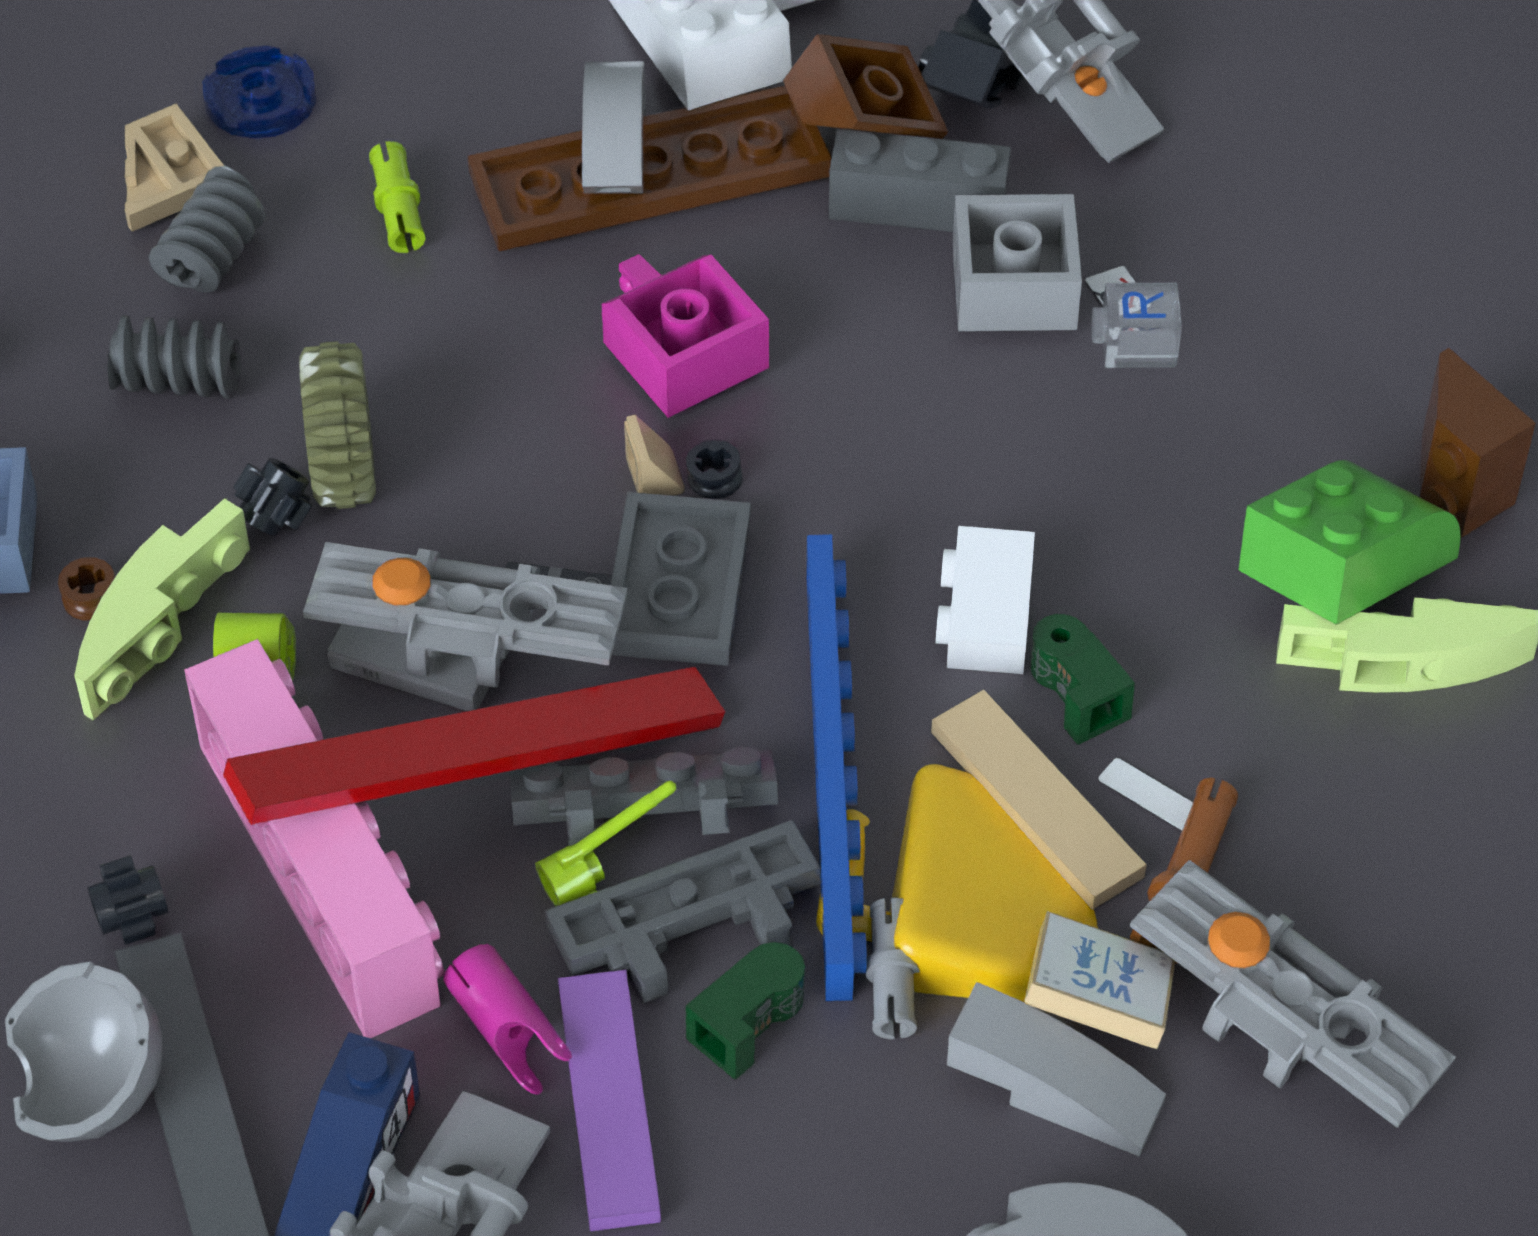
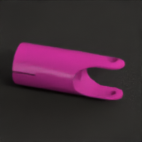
(502, 1011)

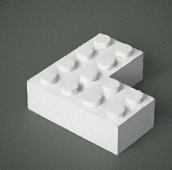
(713, 45)

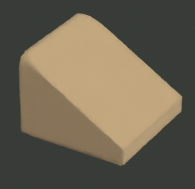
(650, 460)

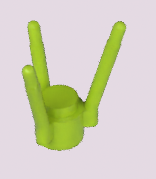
(576, 869)

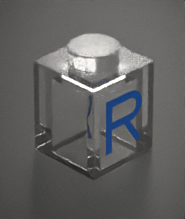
(1138, 325)

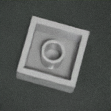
(1016, 262)

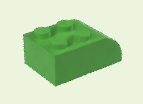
(1344, 540)

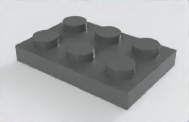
(680, 576)

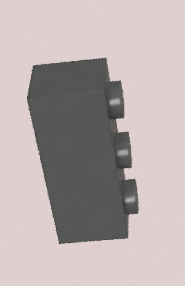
(910, 178)

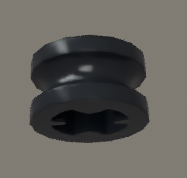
(712, 483)

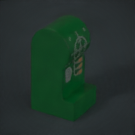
(1083, 674)
(743, 1003)

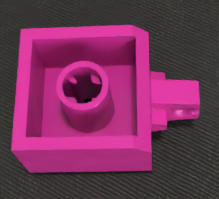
(684, 331)

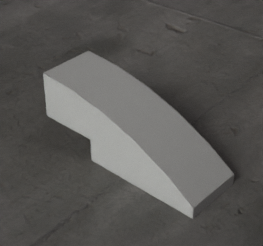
(1053, 1070)

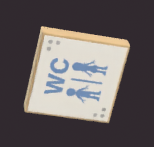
(1101, 980)

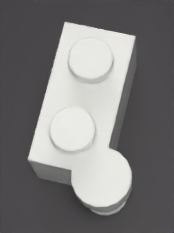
(989, 599)

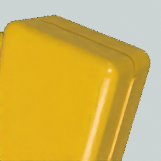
(968, 889)

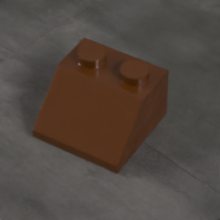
(863, 88)
(1471, 445)

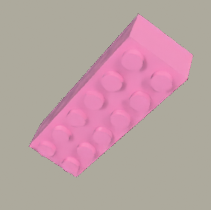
(324, 860)

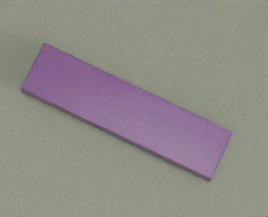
(609, 1101)

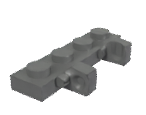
(611, 785)
(637, 917)

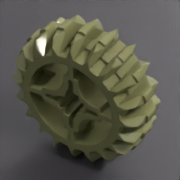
(337, 425)

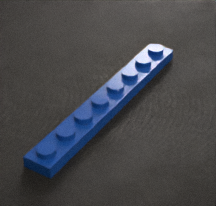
(835, 784)

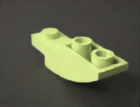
(139, 611)
(1432, 649)

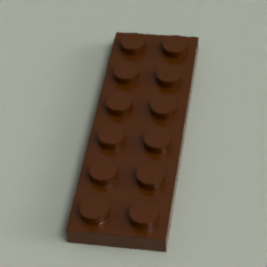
(688, 161)

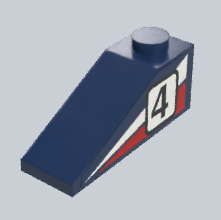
(355, 1118)

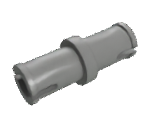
(891, 975)

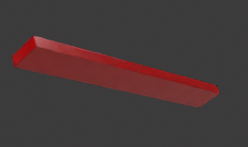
(470, 744)

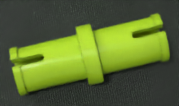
(397, 197)

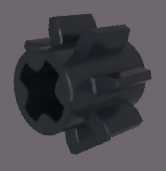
(273, 496)
(127, 899)

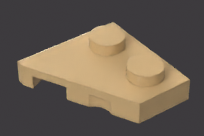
(163, 165)

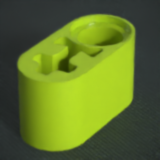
(271, 629)

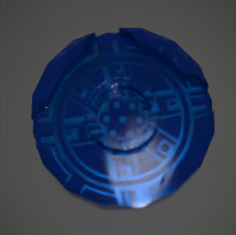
(259, 92)

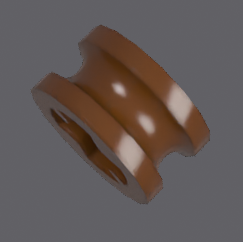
(81, 573)

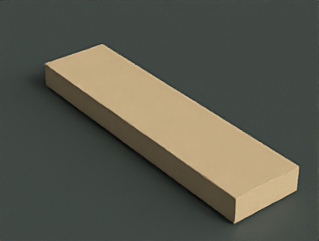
(1039, 799)

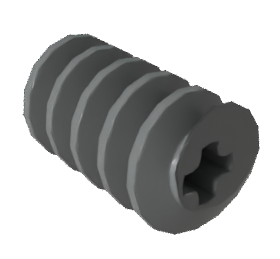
(208, 232)
(174, 359)

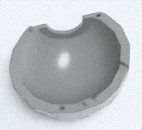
(85, 1052)

